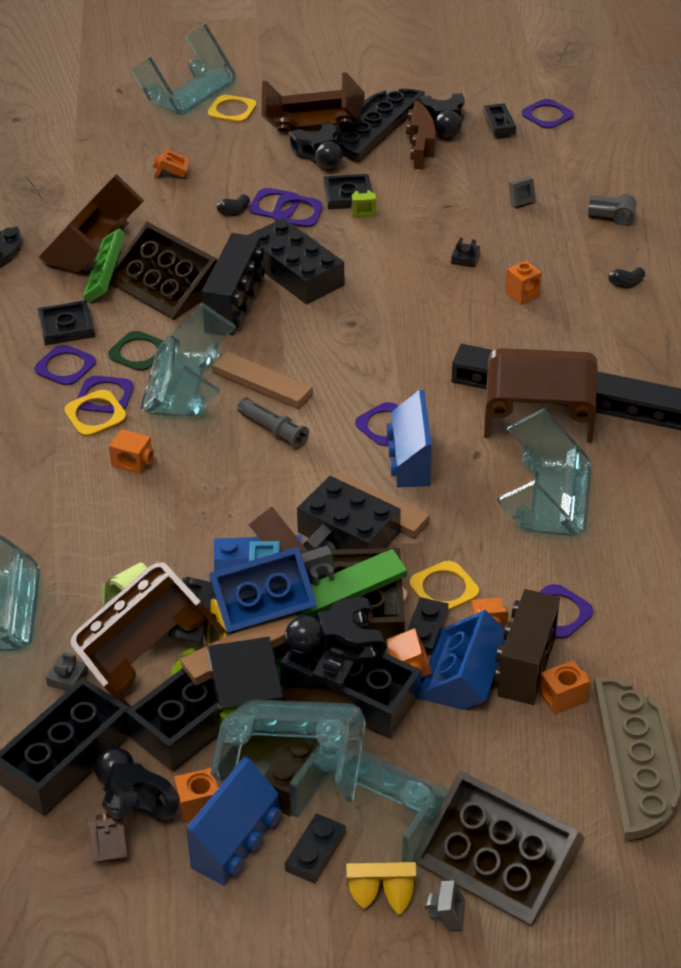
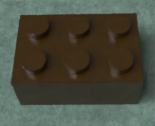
(527, 646)

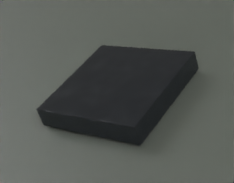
(340, 189)
(65, 322)
(243, 672)

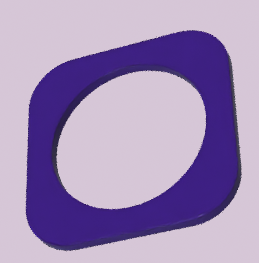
(567, 113)
(256, 210)
(311, 221)
(41, 370)
(125, 384)
(362, 420)
(584, 607)

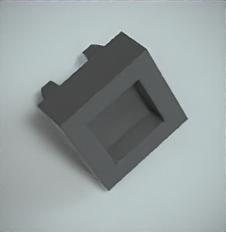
(522, 191)
(317, 540)
(319, 564)
(66, 672)
(447, 905)

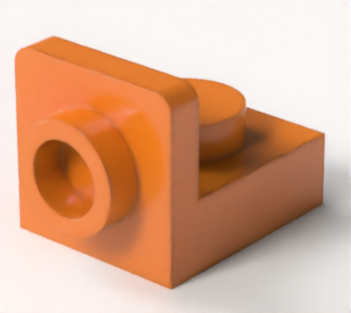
(171, 162)
(493, 607)

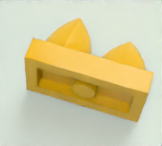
(397, 881)

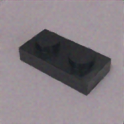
(499, 120)
(429, 621)
(315, 848)

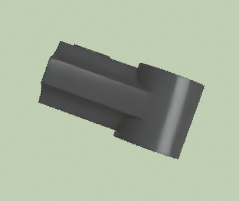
(612, 208)

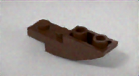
(422, 134)

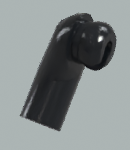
(232, 206)
(625, 278)

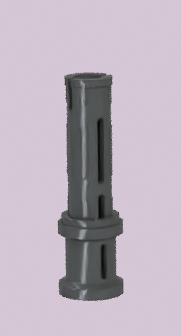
(281, 426)

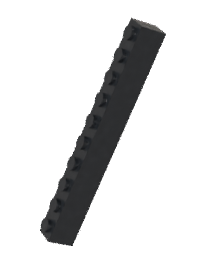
(615, 394)

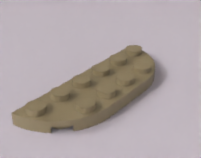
(638, 757)

